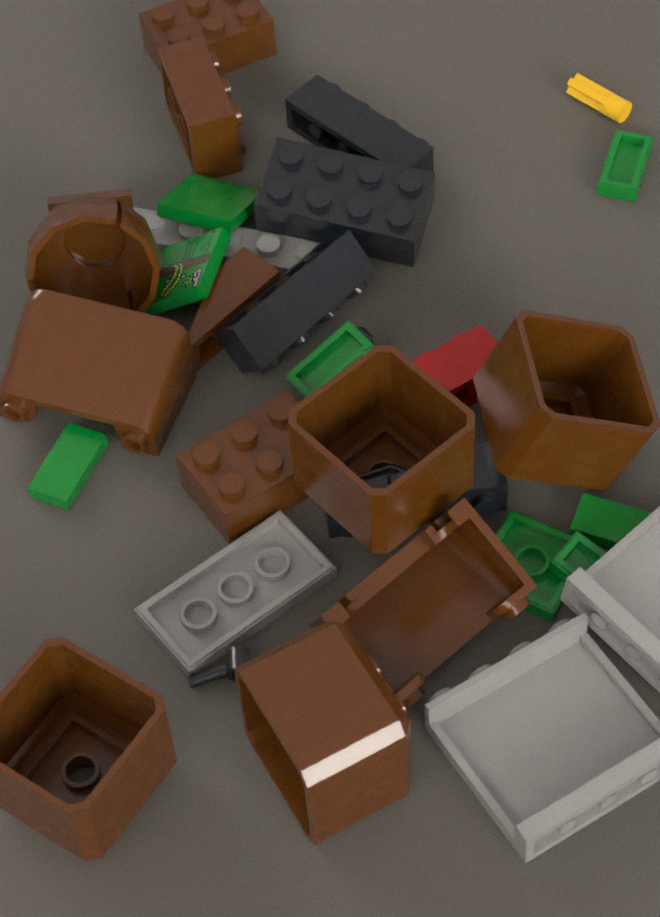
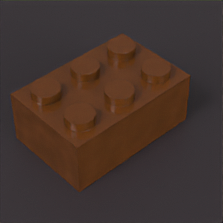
(235, 29)
(202, 108)
(243, 469)

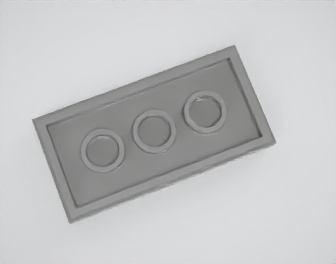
(235, 593)

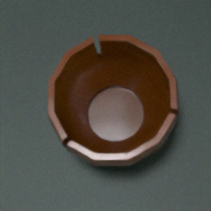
(95, 250)

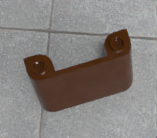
(99, 367)
(432, 598)

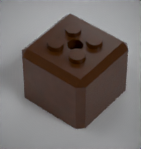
(565, 401)
(376, 416)
(71, 713)
(326, 729)

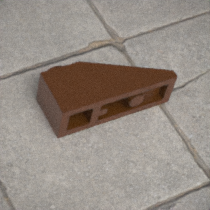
(235, 285)

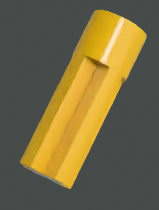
(599, 98)

